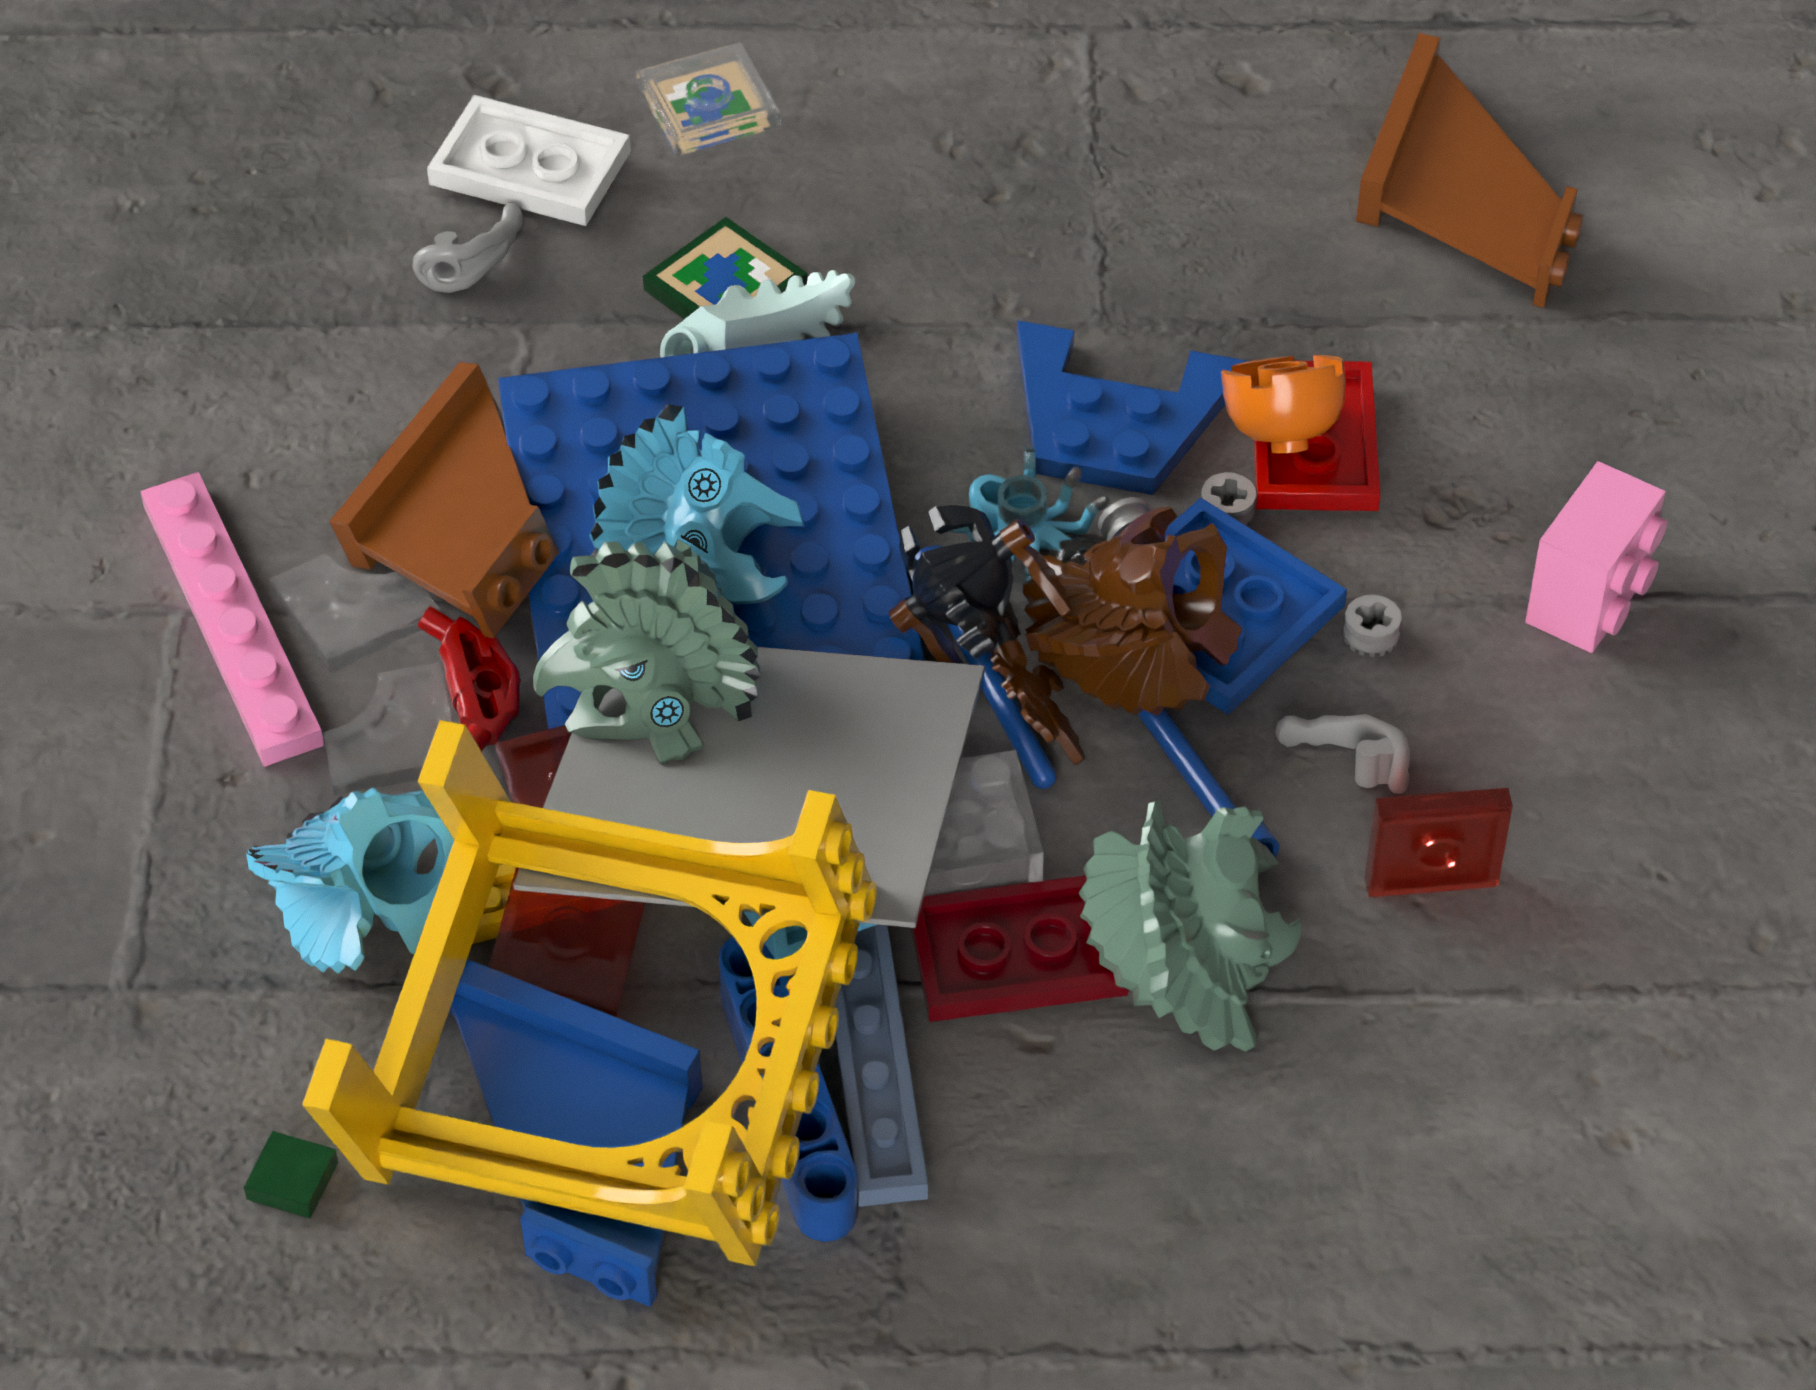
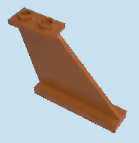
(1464, 180)
(451, 507)

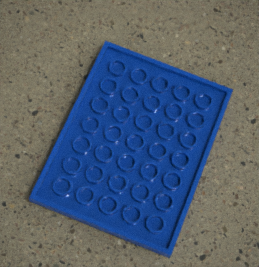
(805, 433)

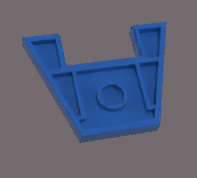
(1108, 428)

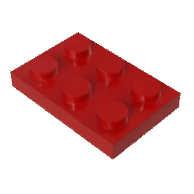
(1338, 466)

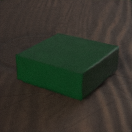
(291, 1174)

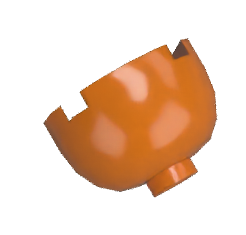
(1285, 399)

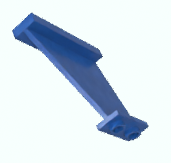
(584, 1082)

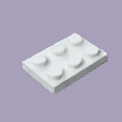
(529, 160)

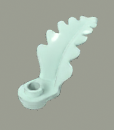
(763, 319)

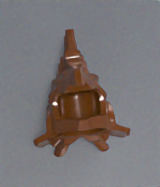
(1127, 629)

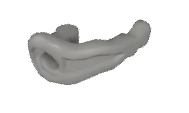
(457, 267)
(1380, 747)

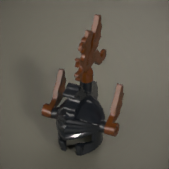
(972, 589)

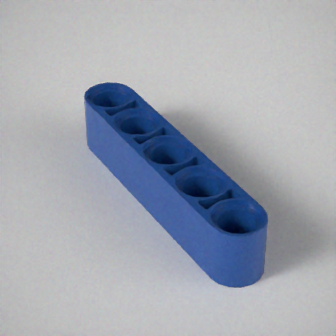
(822, 1164)

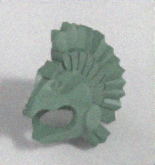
(1188, 920)

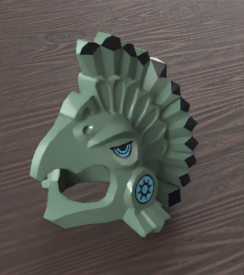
(658, 639)

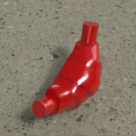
(477, 675)

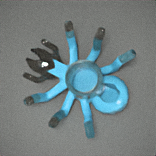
(1026, 499)

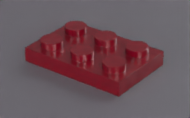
(1008, 950)

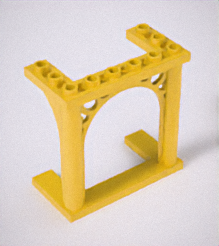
(733, 1172)

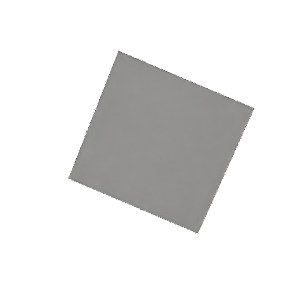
(830, 723)

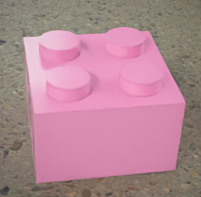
(1596, 557)

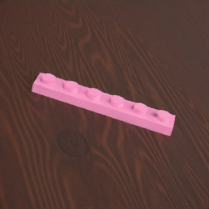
(232, 620)

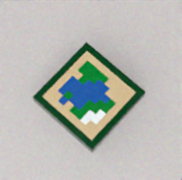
(712, 263)

